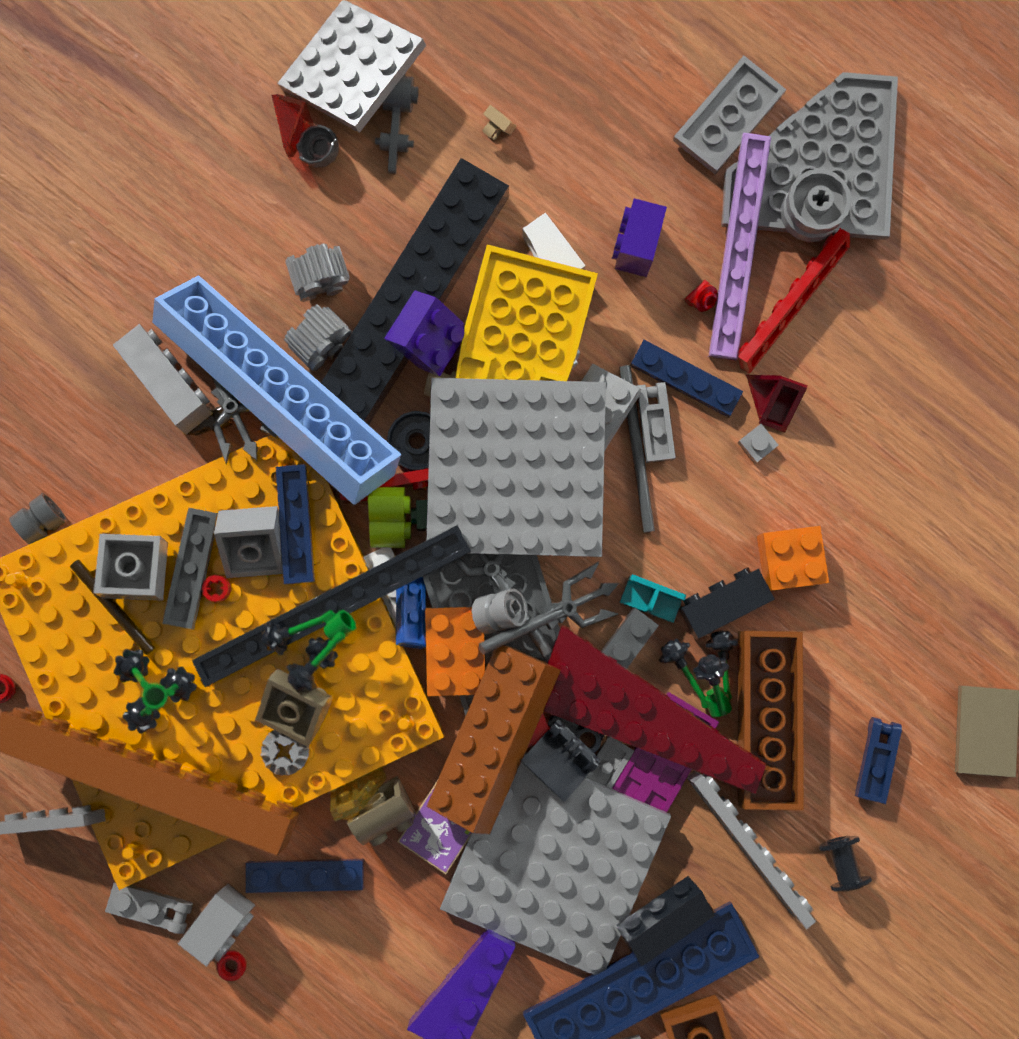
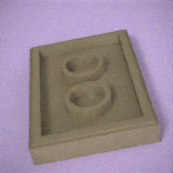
(987, 731)

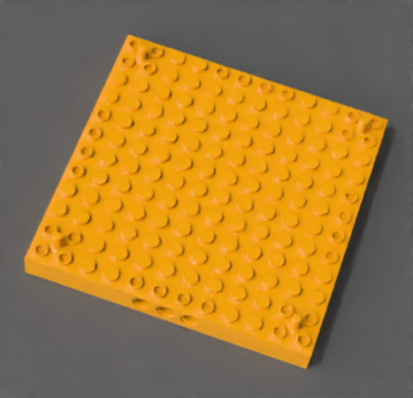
(73, 641)

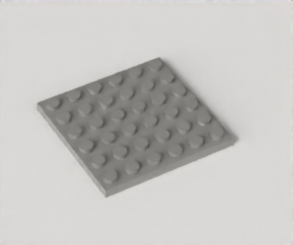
(518, 465)
(558, 869)

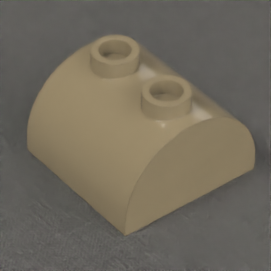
(293, 711)
(385, 811)

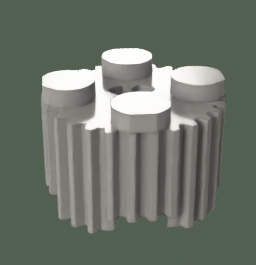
(318, 272)
(318, 337)

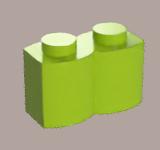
(388, 517)

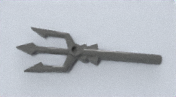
(233, 409)
(500, 582)
(557, 612)

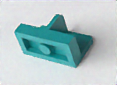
(652, 598)

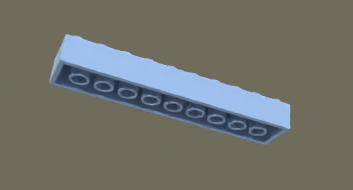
(276, 389)

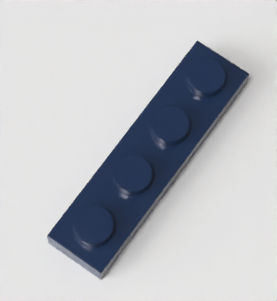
(686, 378)
(295, 524)
(304, 875)

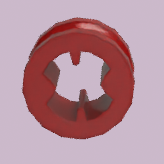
(216, 597)

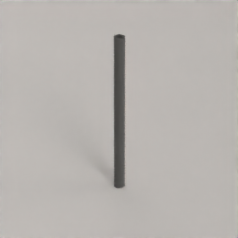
(638, 459)

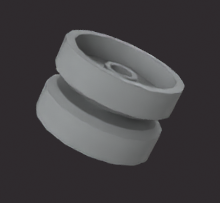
(815, 205)

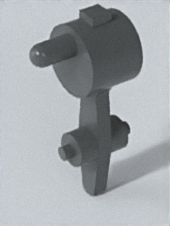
(399, 100)

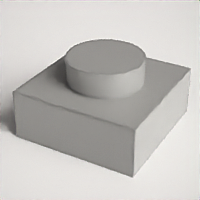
(758, 443)

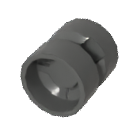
(38, 519)

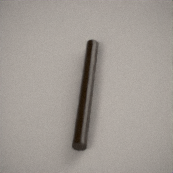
(114, 609)

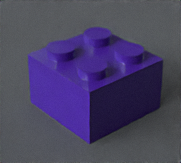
(639, 237)
(426, 333)

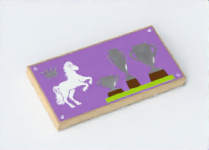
(434, 837)

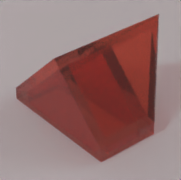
(292, 120)

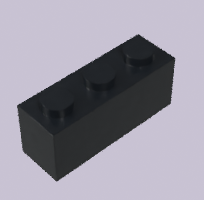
(725, 602)
(665, 920)

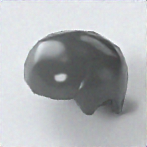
(318, 146)

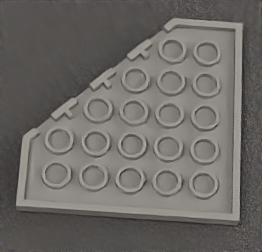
(842, 131)

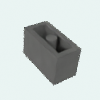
(630, 638)

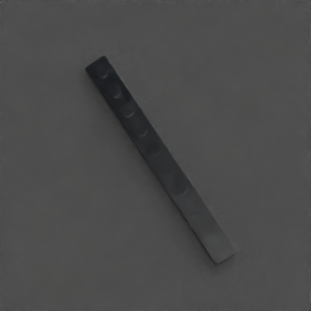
(347, 596)

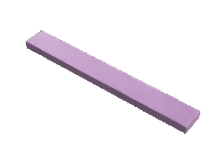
(739, 246)

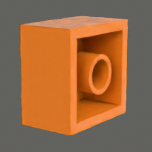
(793, 558)

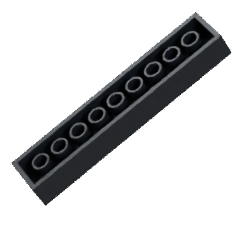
(429, 265)

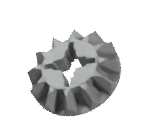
(283, 766)

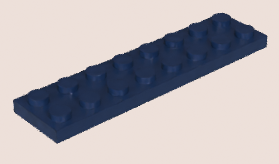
(631, 992)

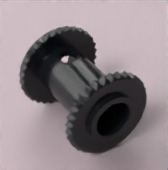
(845, 864)

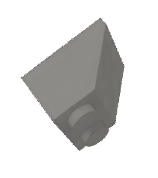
(249, 541)

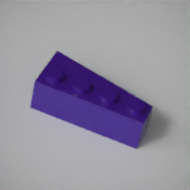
(463, 995)

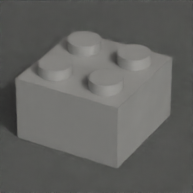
(131, 567)
(213, 930)

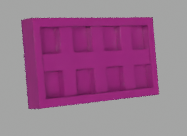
(653, 777)

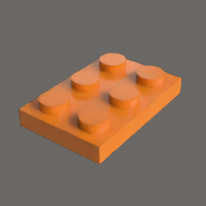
(453, 652)

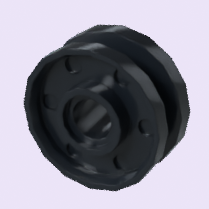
(399, 437)

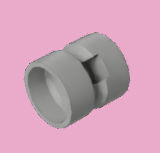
(499, 611)

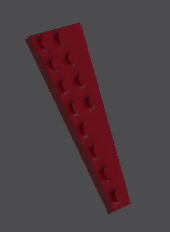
(622, 705)

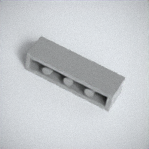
(162, 378)

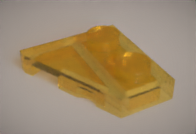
(354, 795)

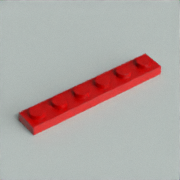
(799, 293)

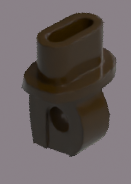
(207, 424)

